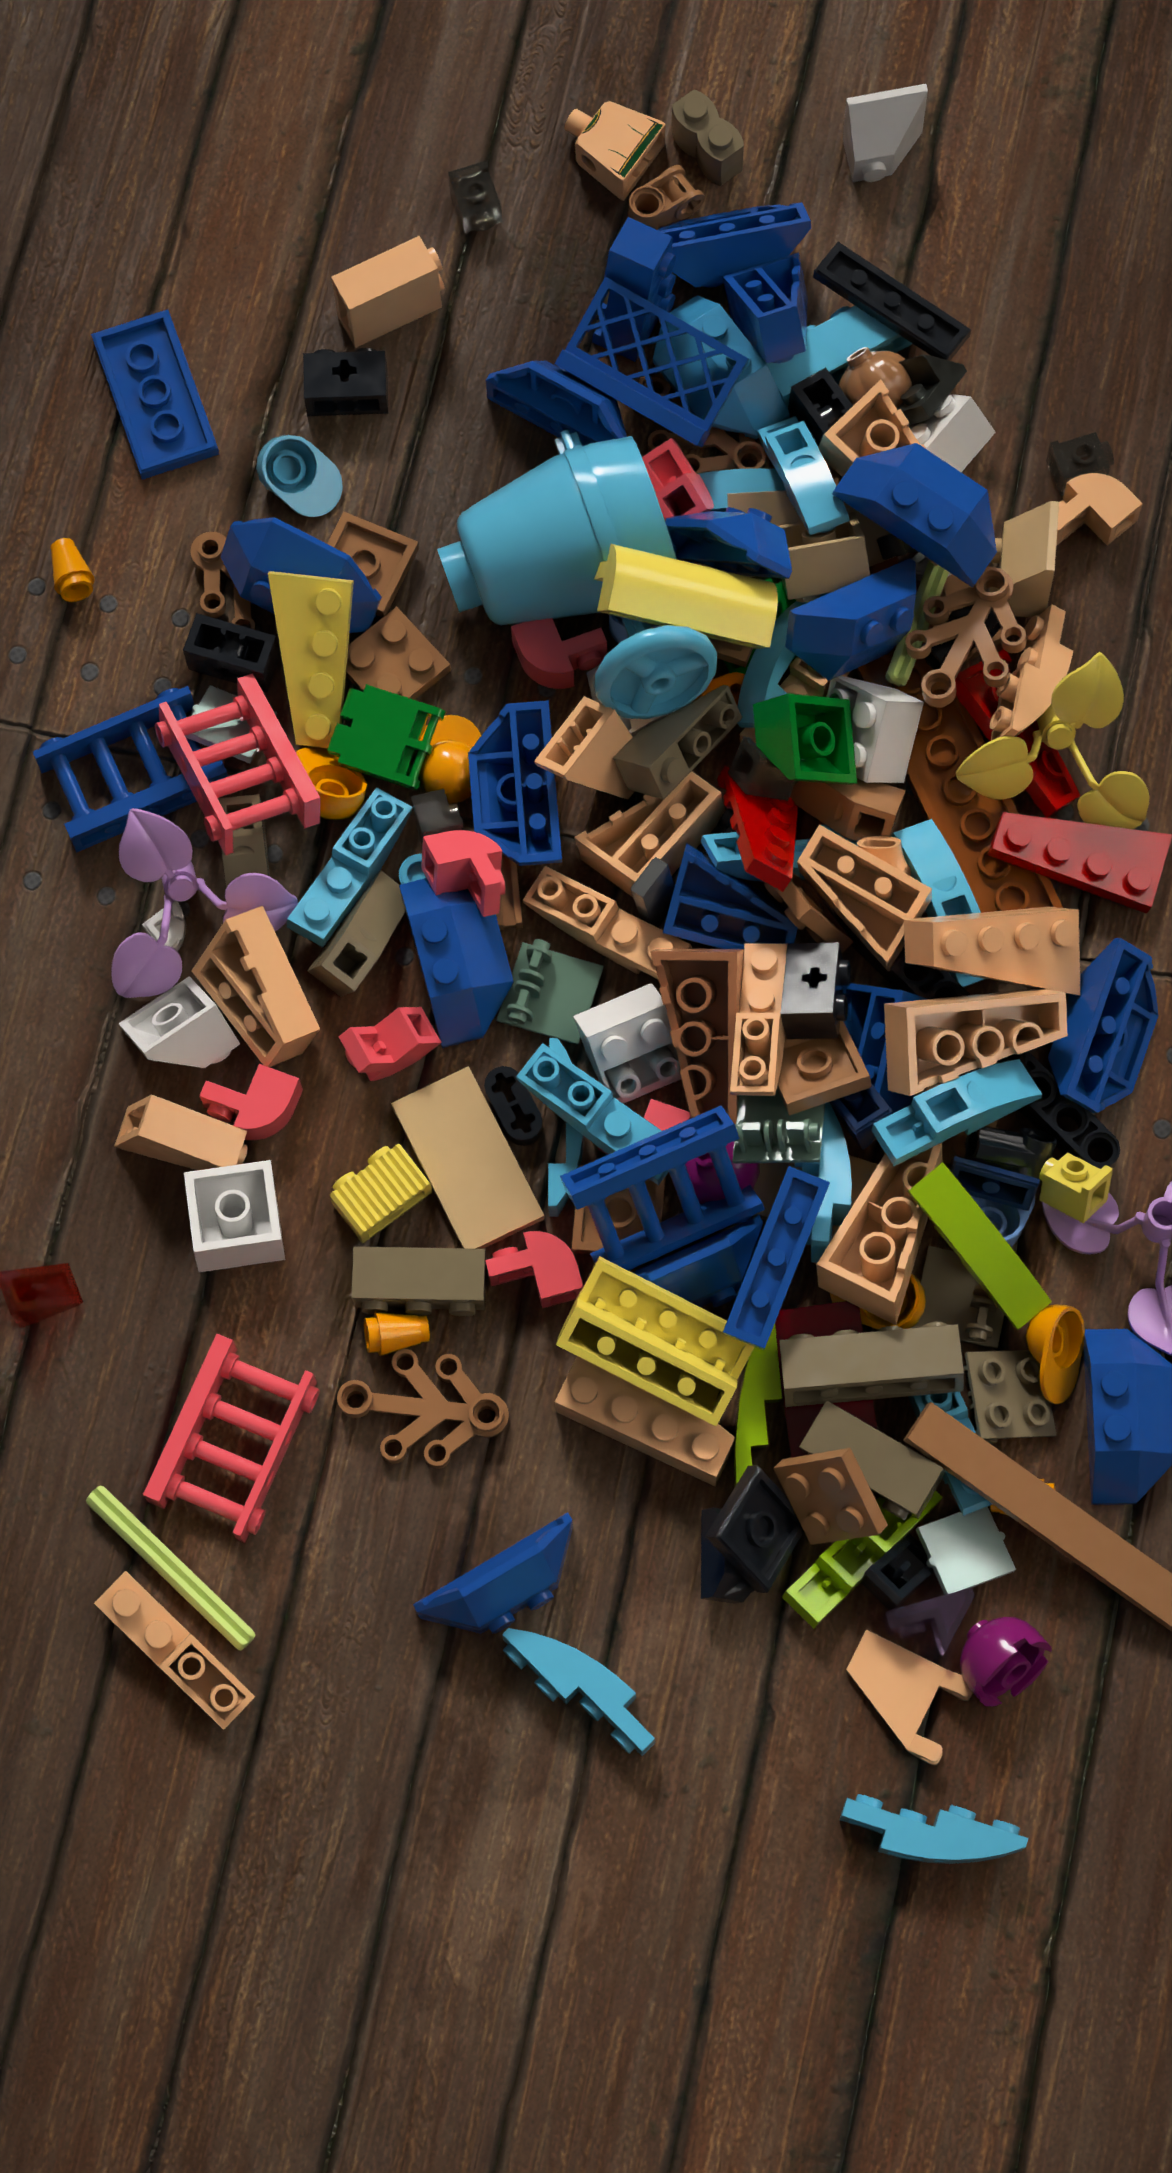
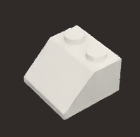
(234, 1216)

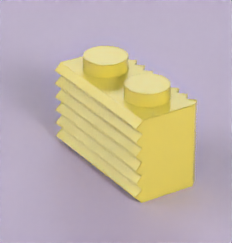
(379, 1192)

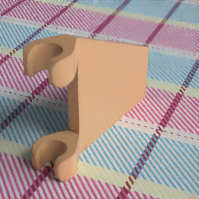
(902, 1689)

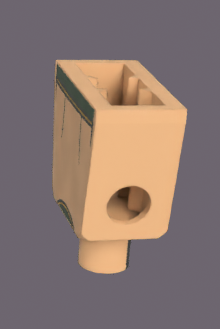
(616, 145)

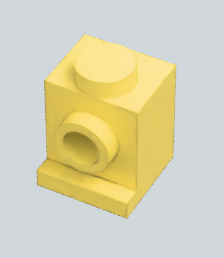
(1074, 1186)

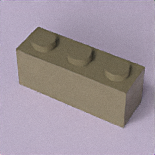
(419, 1280)
(889, 1467)

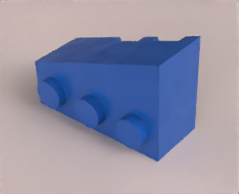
(770, 307)
(723, 908)

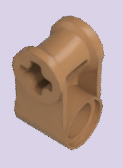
(668, 197)

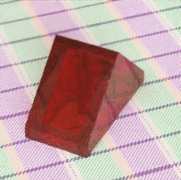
(39, 1292)

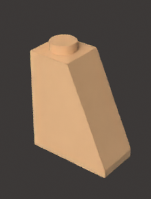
(586, 747)
(180, 1135)

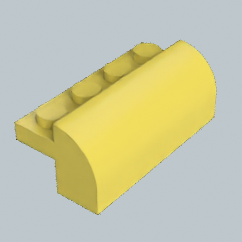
(689, 595)
(655, 1341)

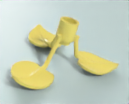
(1083, 696)

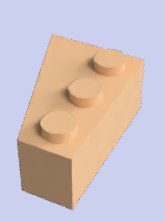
(651, 830)
(864, 892)
(257, 988)

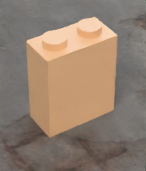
(388, 291)

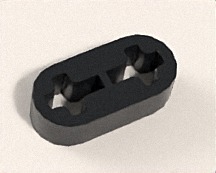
(504, 1110)

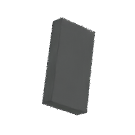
(653, 892)

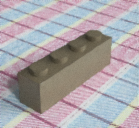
(872, 1364)

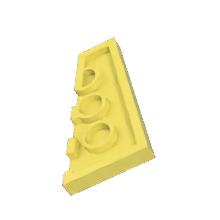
(313, 643)

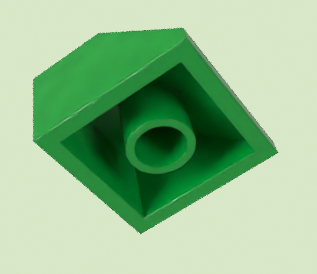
(807, 737)

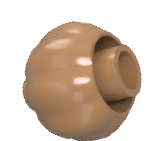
(868, 368)

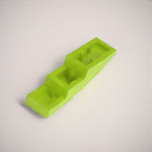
(980, 1246)
(759, 1386)
(844, 1564)

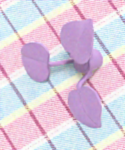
(160, 849)
(1150, 1308)

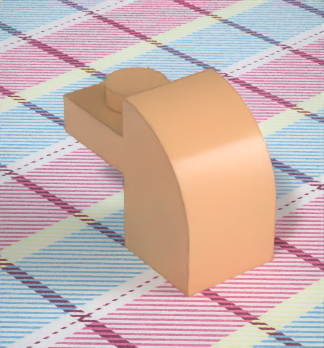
(1100, 504)

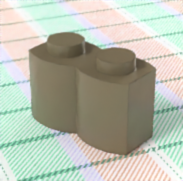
(707, 137)

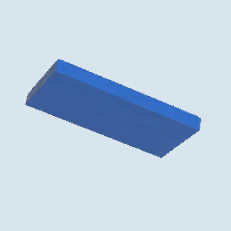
(155, 394)

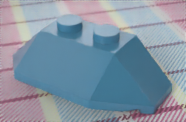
(755, 397)

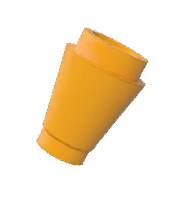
(70, 572)
(394, 1332)

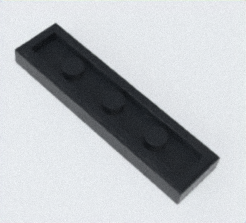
(891, 303)

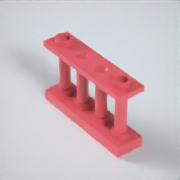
(266, 736)
(205, 1403)

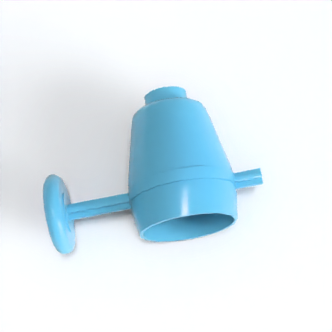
(539, 546)

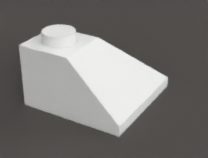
(882, 130)
(181, 1028)

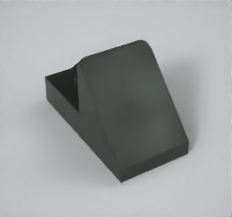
(931, 384)

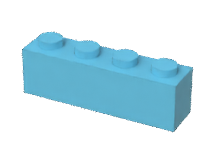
(832, 344)

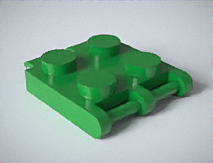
(384, 735)

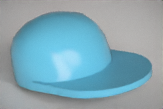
(299, 475)

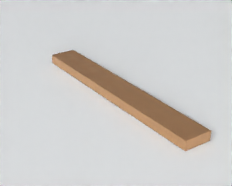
(1043, 1511)

